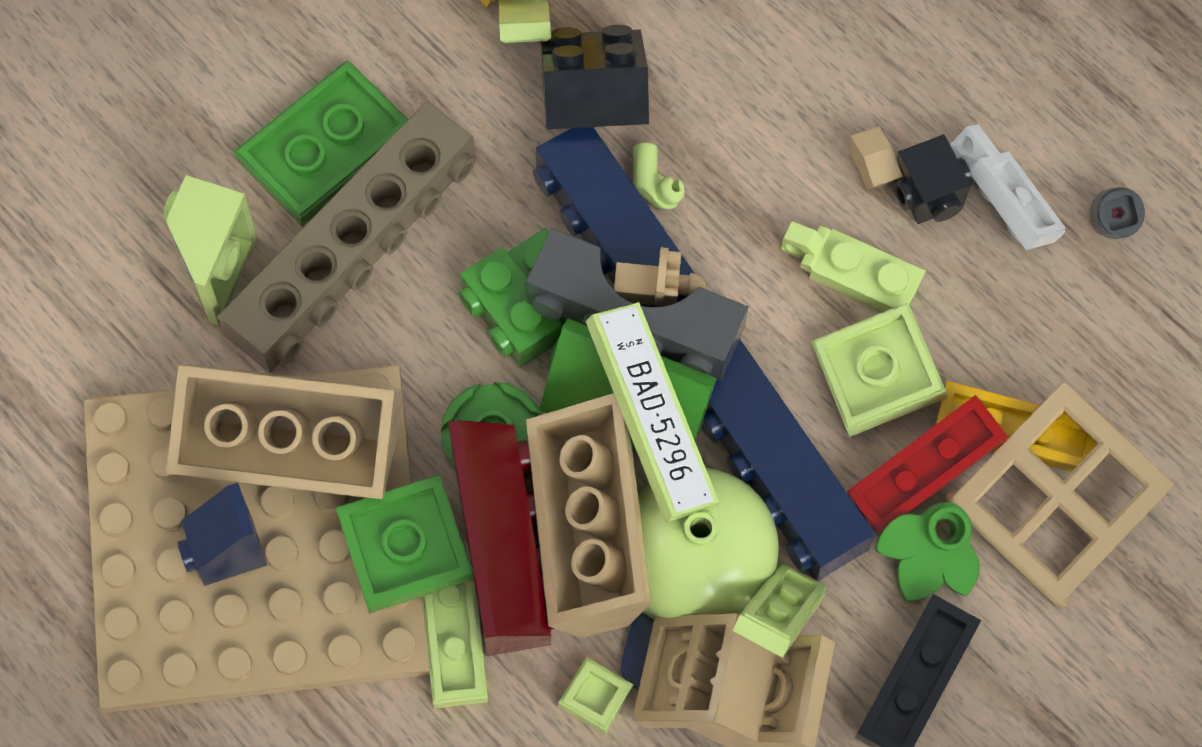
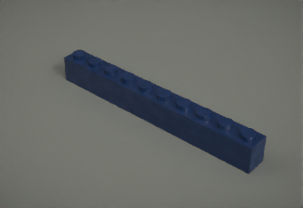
(744, 408)

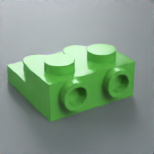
(498, 294)

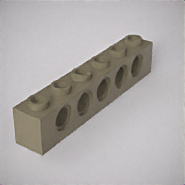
(423, 139)

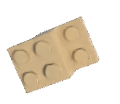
(730, 687)

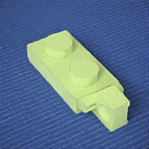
(853, 266)

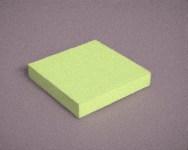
(879, 369)

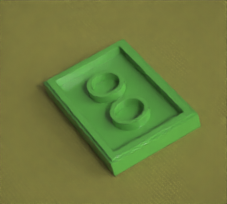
(320, 141)
(580, 377)

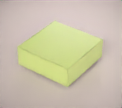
(595, 695)

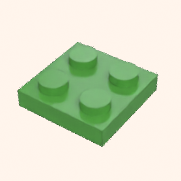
(404, 544)

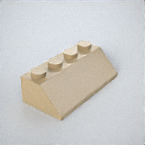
(283, 431)
(588, 518)

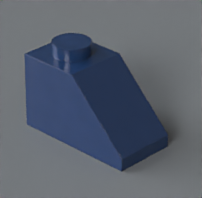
(221, 538)

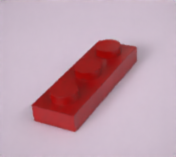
(927, 464)

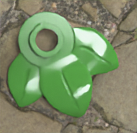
(926, 558)

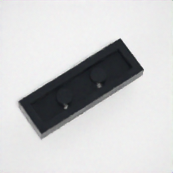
(919, 676)

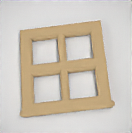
(1061, 493)

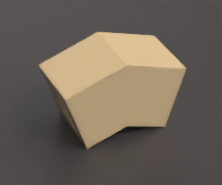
(874, 158)

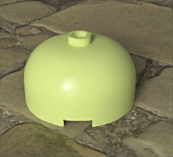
(710, 557)

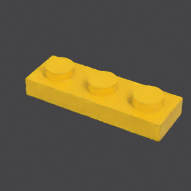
(1059, 446)

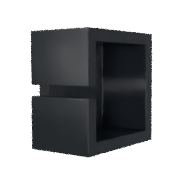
(595, 78)

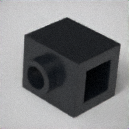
(932, 180)

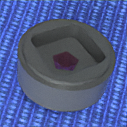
(1117, 213)

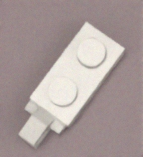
(1008, 189)

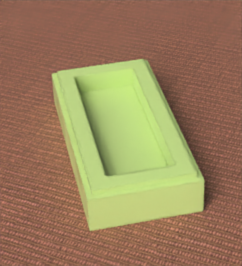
(524, 21)

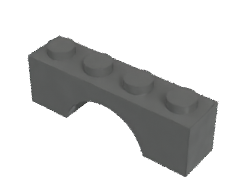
(693, 332)

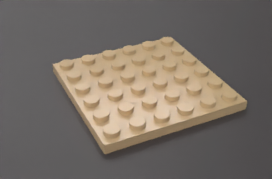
(248, 635)

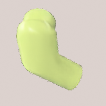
(650, 184)

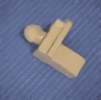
(656, 284)

